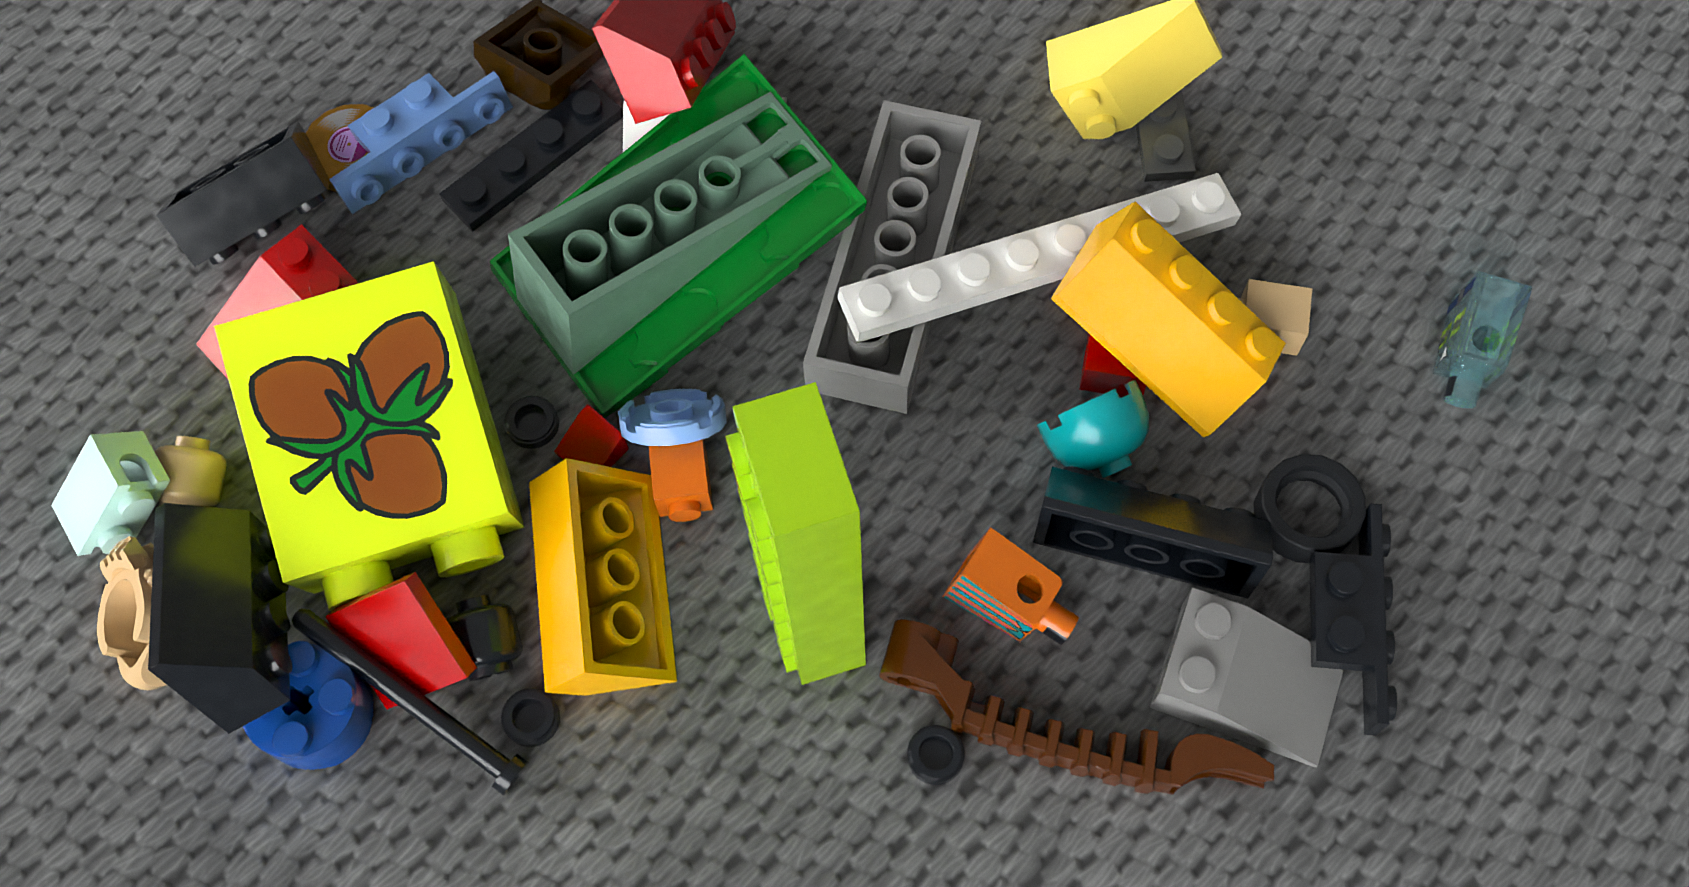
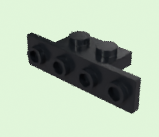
(1350, 617)

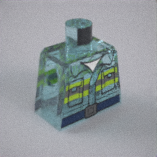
(1486, 305)

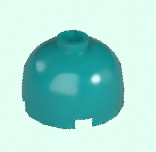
(1100, 432)

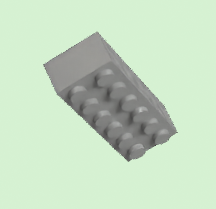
(915, 200)

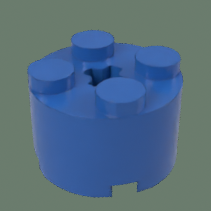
(334, 724)

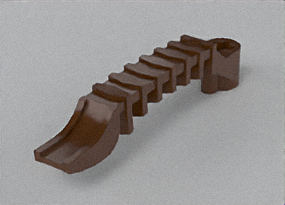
(923, 661)

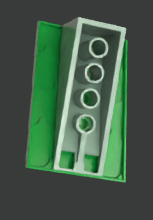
(676, 236)

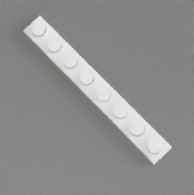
(1019, 261)

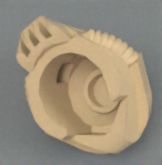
(126, 611)

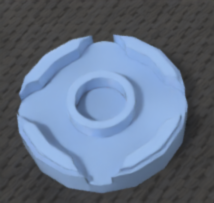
(672, 418)

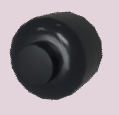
(487, 634)

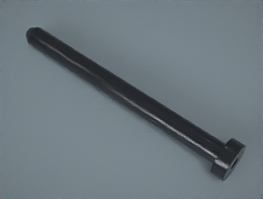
(411, 700)

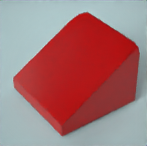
(592, 440)

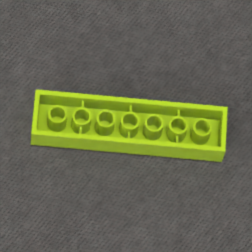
(802, 530)

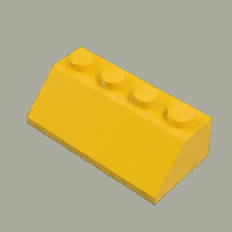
(1168, 319)
(600, 580)

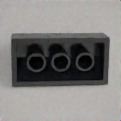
(1154, 532)
(219, 613)

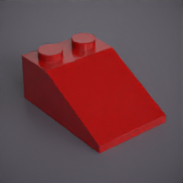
(282, 275)

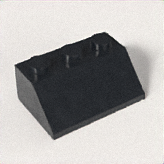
(246, 197)

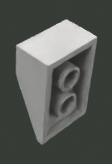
(1246, 679)

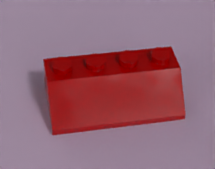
(663, 50)

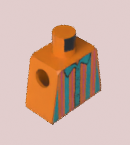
(989, 588)

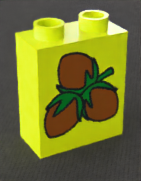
(370, 434)

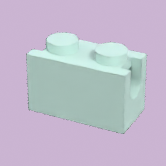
(110, 491)

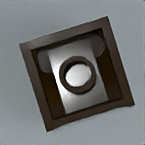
(537, 53)

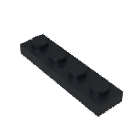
(531, 155)

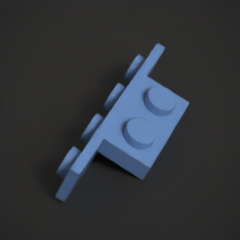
(414, 131)

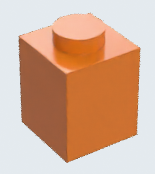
(681, 480)

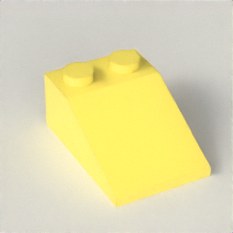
(1129, 65)

